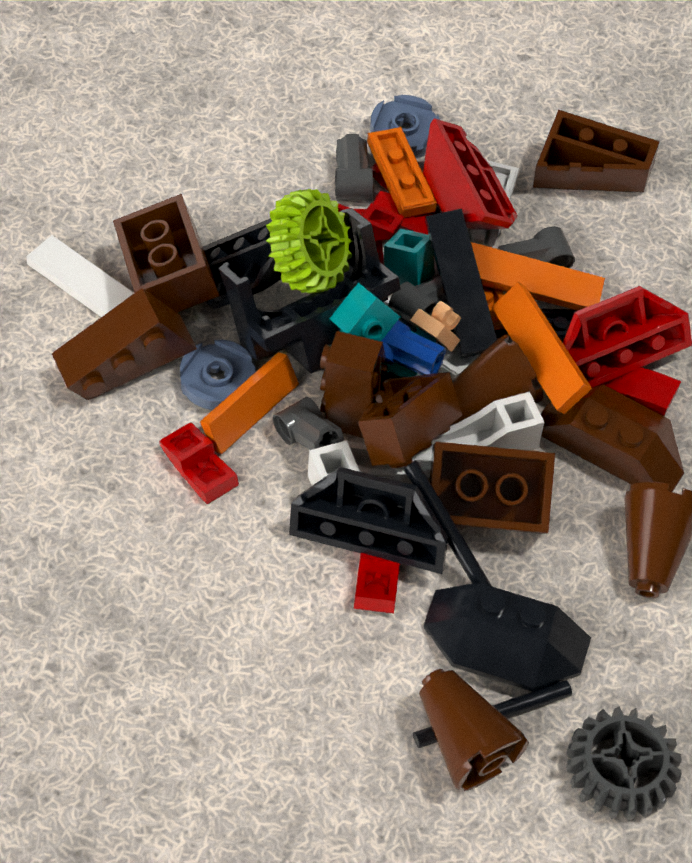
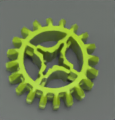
(309, 241)

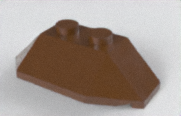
(617, 437)

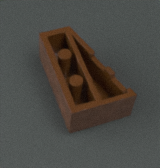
(594, 157)
(123, 346)
(351, 379)
(408, 417)

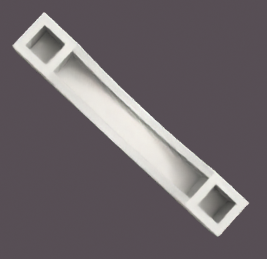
(501, 424)

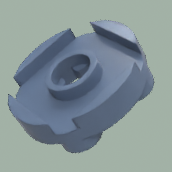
(409, 110)
(223, 355)

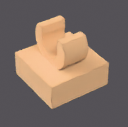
(439, 324)

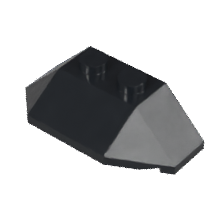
(247, 257)
(371, 518)
(506, 636)

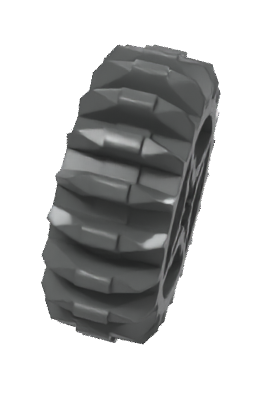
(653, 756)

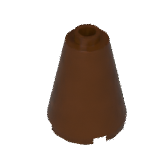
(493, 376)
(656, 535)
(468, 730)

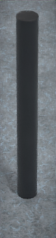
(455, 539)
(511, 707)

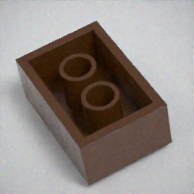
(166, 254)
(494, 486)

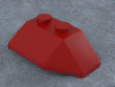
(465, 179)
(625, 334)

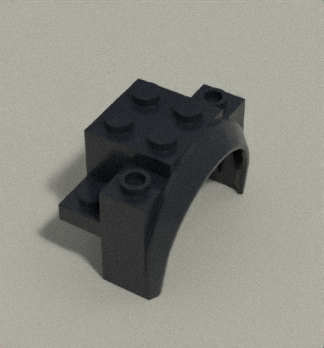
(305, 324)

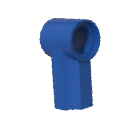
(412, 350)

